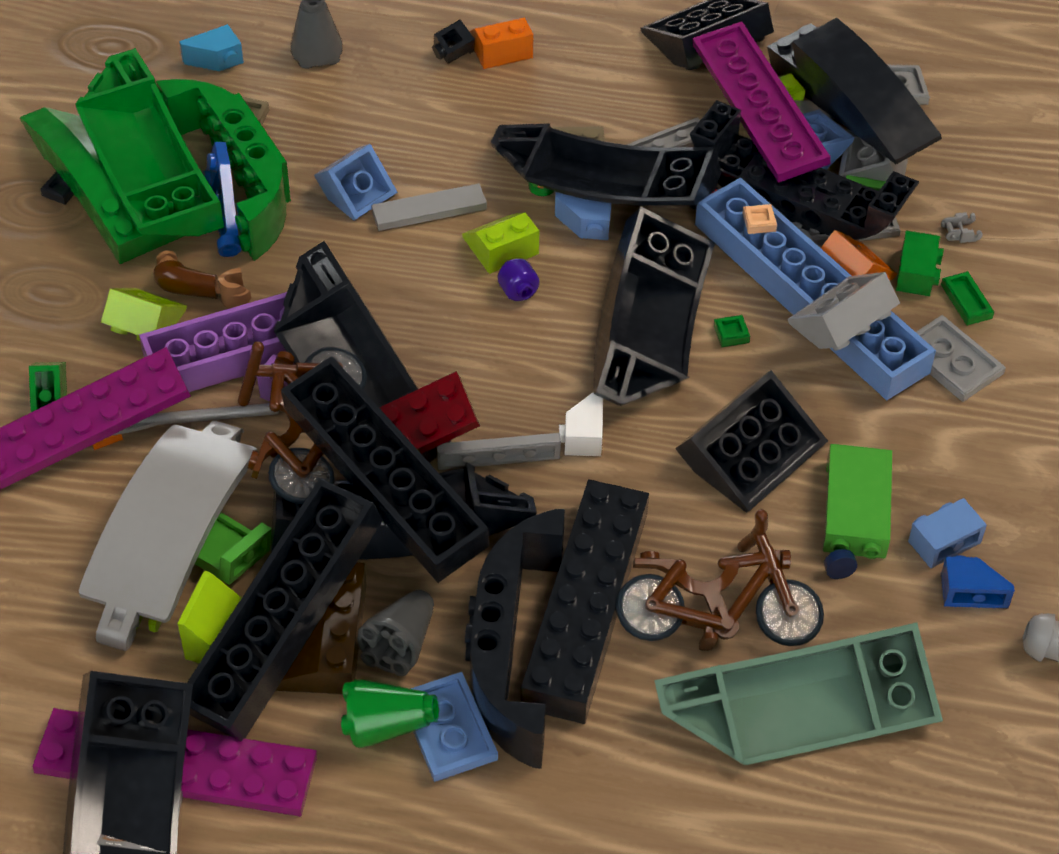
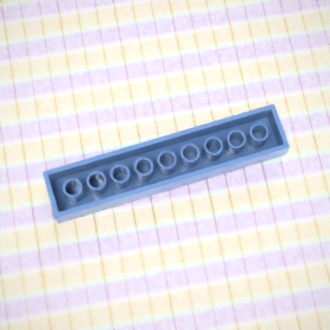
(798, 273)

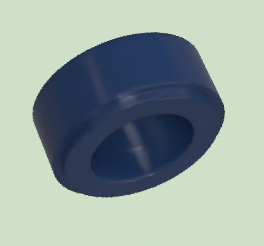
(840, 564)

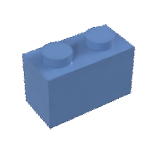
(946, 532)

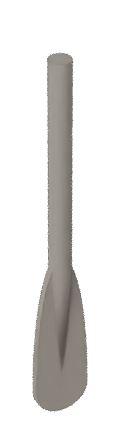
(200, 415)

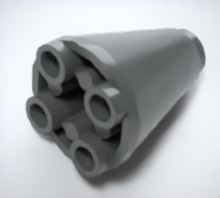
(315, 36)
(397, 633)

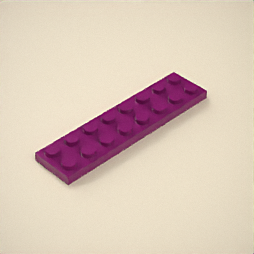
(764, 102)
(89, 415)
(214, 767)

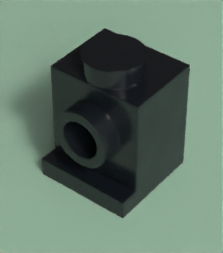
(456, 36)

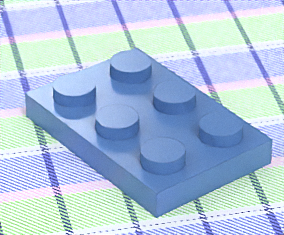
(459, 736)

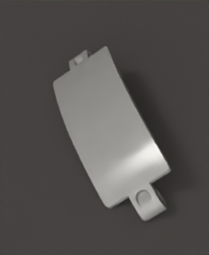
(162, 527)

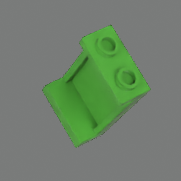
(858, 500)
(233, 548)

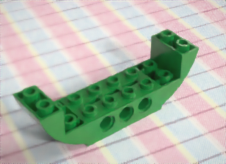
(251, 154)

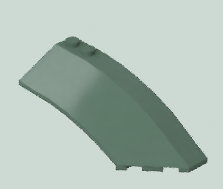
(807, 696)

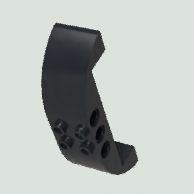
(492, 631)

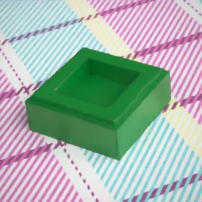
(731, 331)

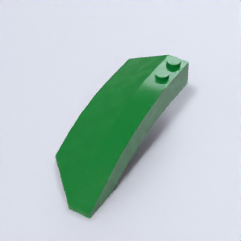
(69, 150)
(146, 152)

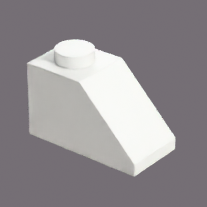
(583, 428)

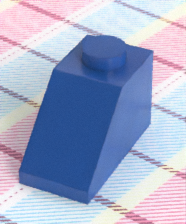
(974, 584)

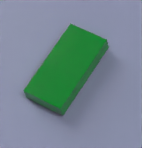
(967, 298)

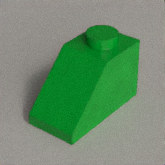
(46, 383)

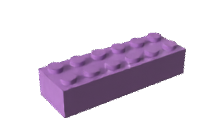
(220, 343)

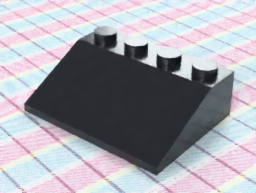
(676, 32)
(753, 443)

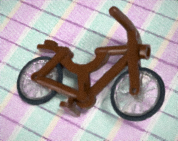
(293, 469)
(785, 610)

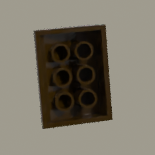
(333, 647)

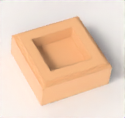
(759, 219)

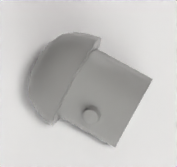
(1042, 637)

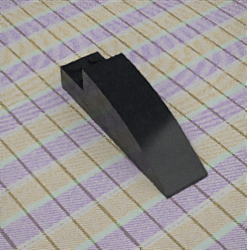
(854, 88)

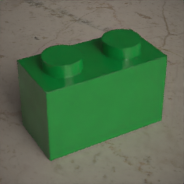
(918, 263)

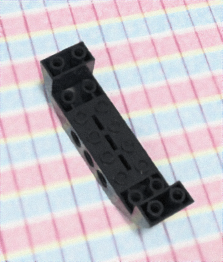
(813, 198)

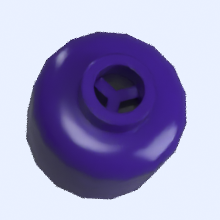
(517, 278)

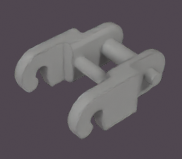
(960, 234)

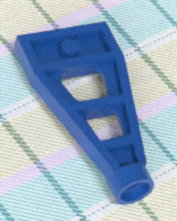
(220, 179)

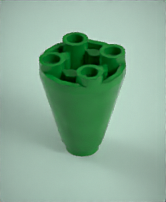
(384, 711)

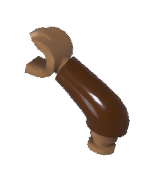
(177, 279)

